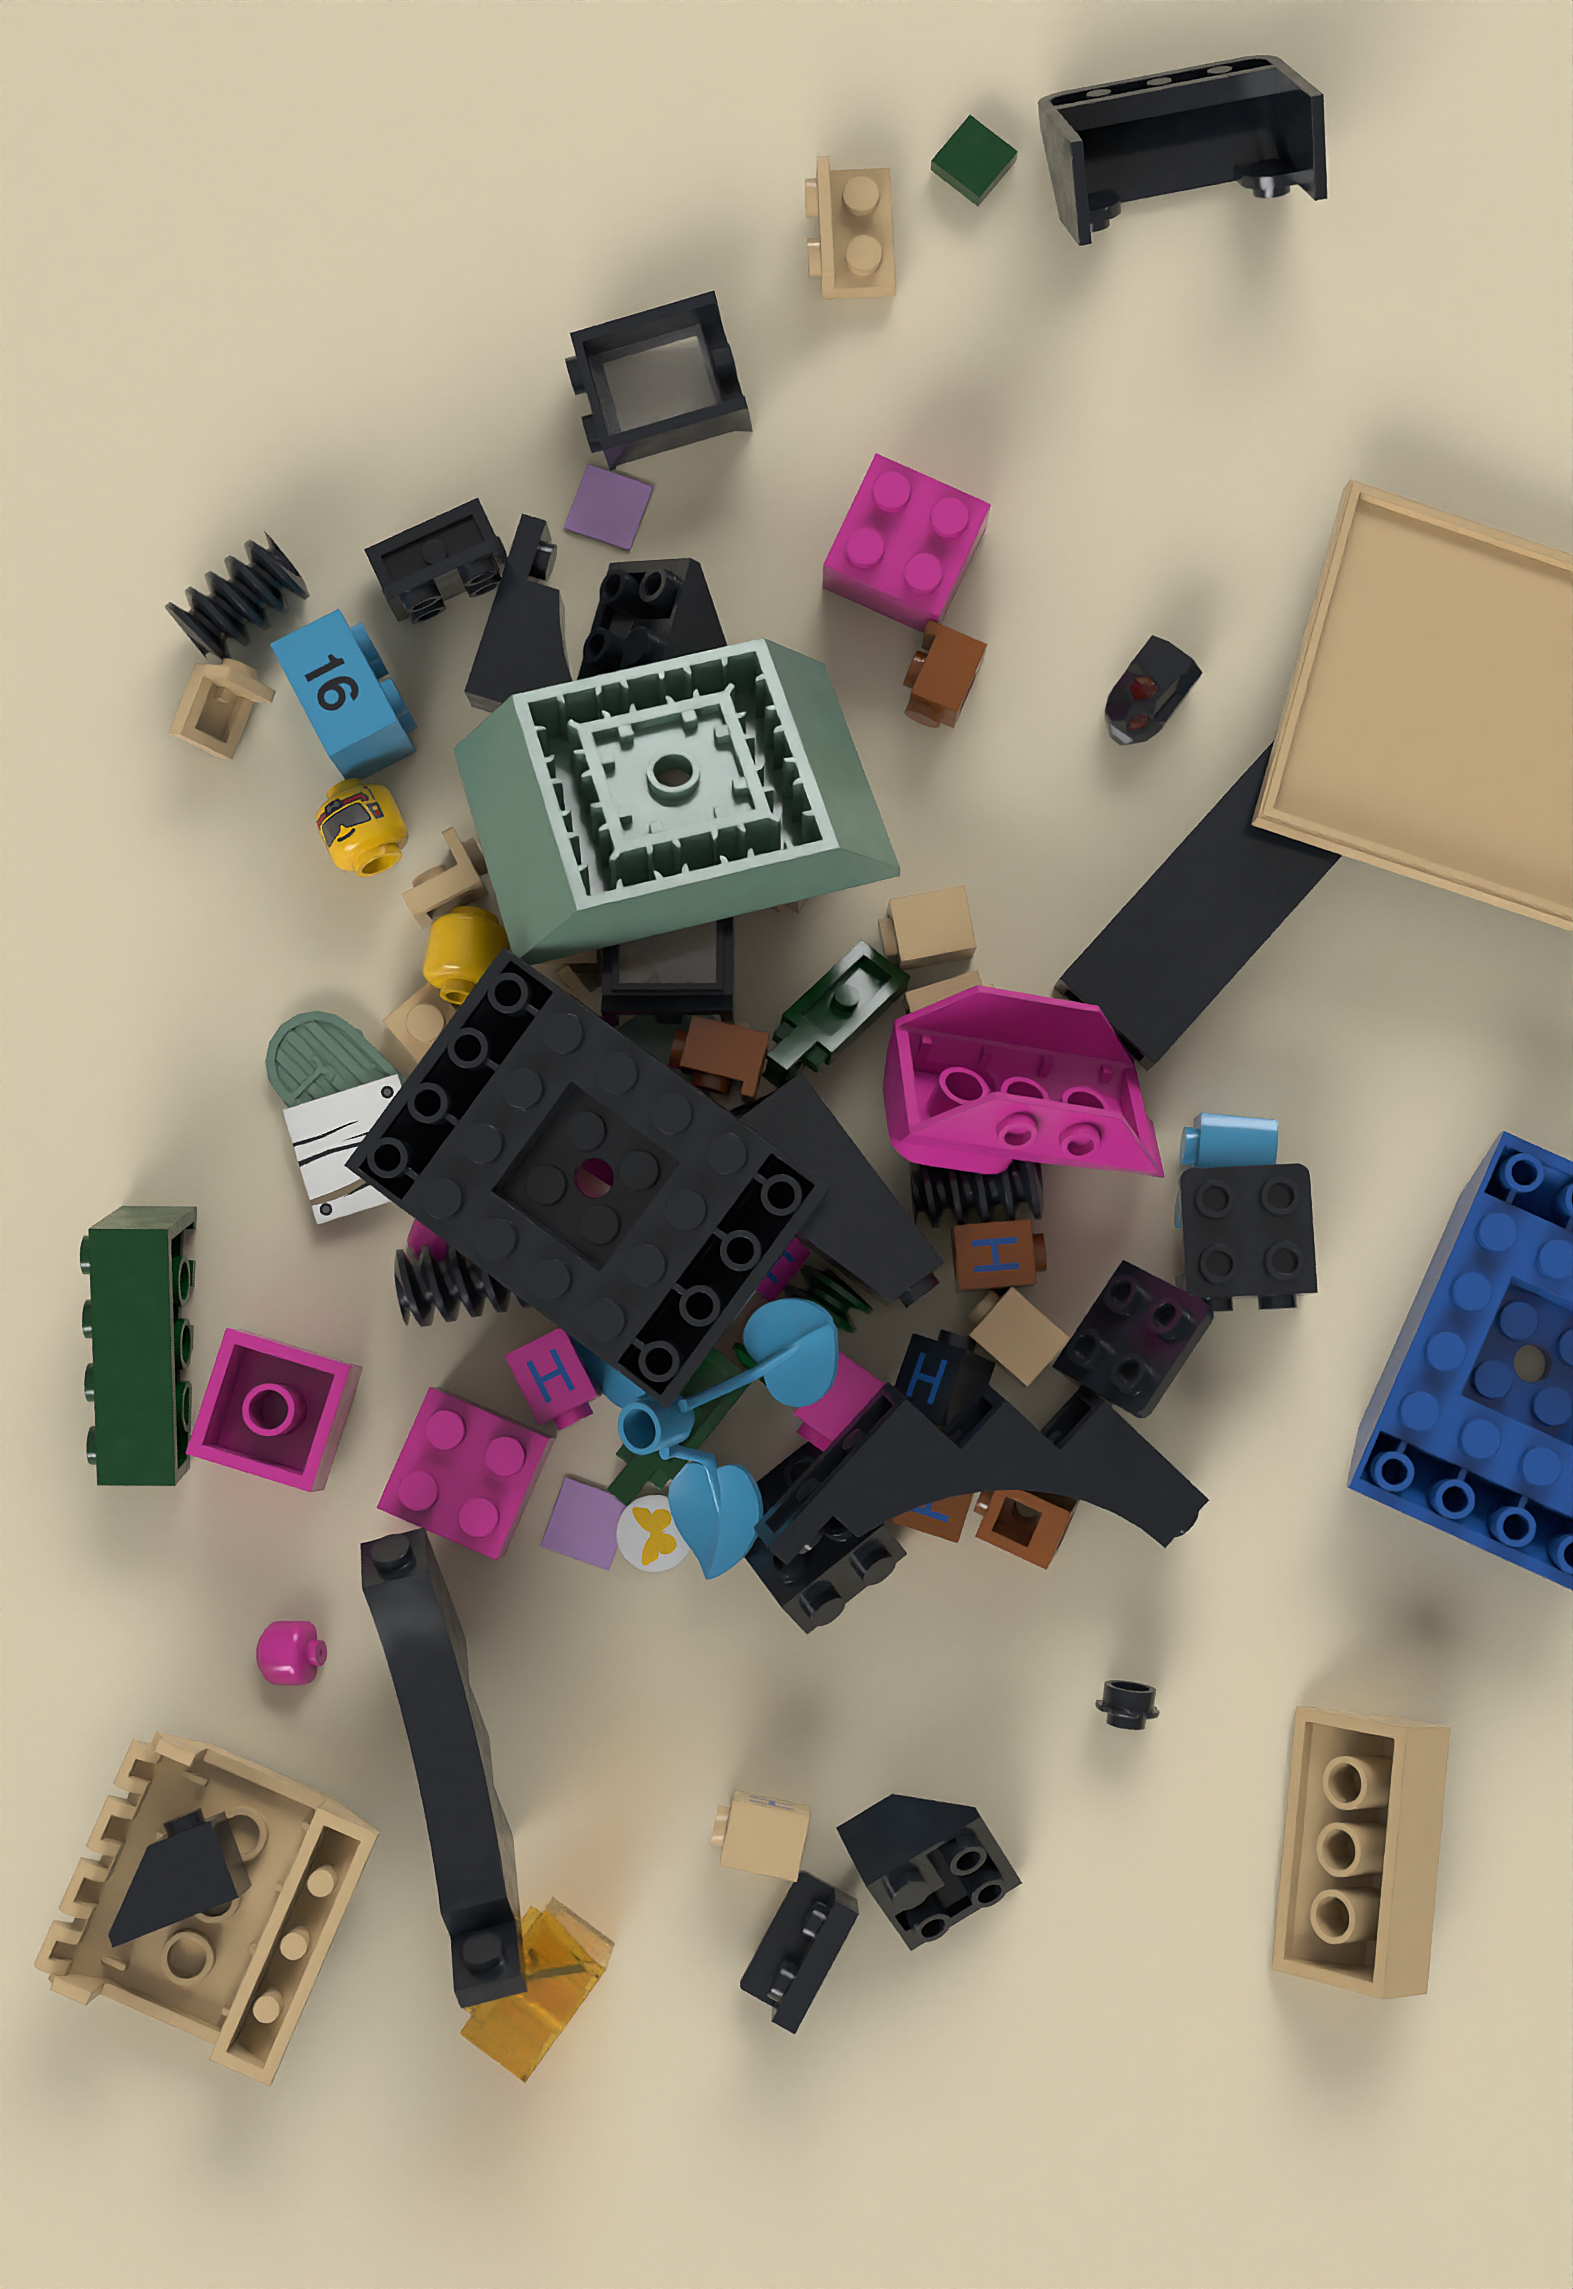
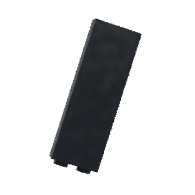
(1195, 922)

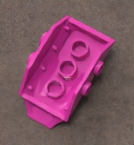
(1016, 1080)

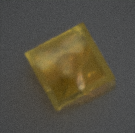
(562, 1967)

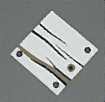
(327, 1135)

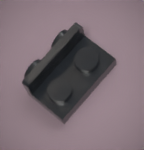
(799, 1948)

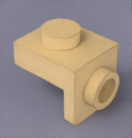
(218, 706)

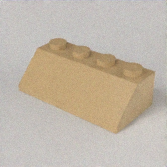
(1361, 1851)

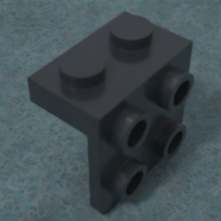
(438, 562)
(1247, 1235)
(1134, 1340)
(834, 1570)

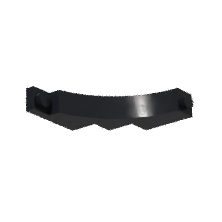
(526, 625)
(901, 1460)
(452, 1765)

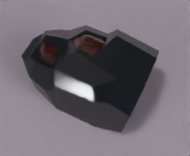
(1149, 692)

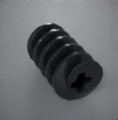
(239, 599)
(944, 1188)
(445, 1286)

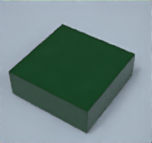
(974, 160)

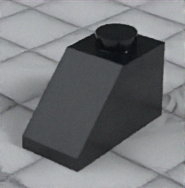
(182, 1876)

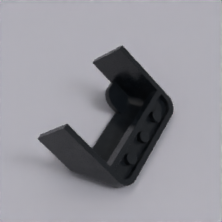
(1180, 133)

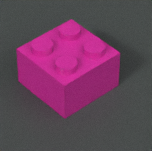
(905, 544)
(274, 1410)
(466, 1472)

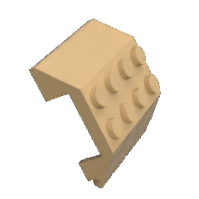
(239, 1967)

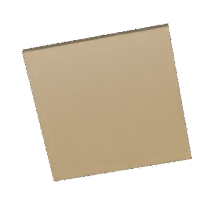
(1434, 707)

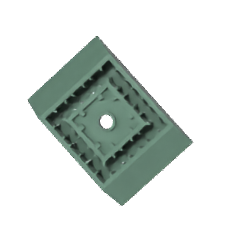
(607, 855)

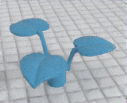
(713, 1504)

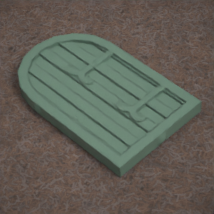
(322, 1056)

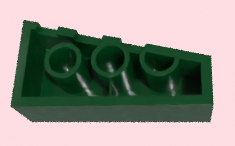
(139, 1344)

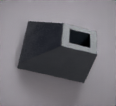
(650, 616)
(927, 1863)

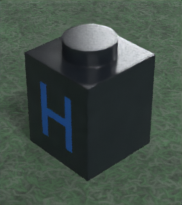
(942, 1374)

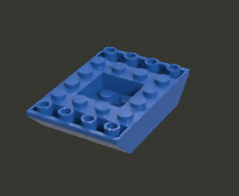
(1450, 1419)

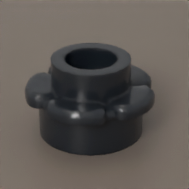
(1128, 1704)

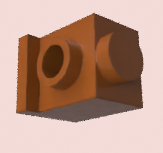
(943, 676)
(721, 1056)
(1030, 1538)

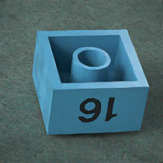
(339, 688)

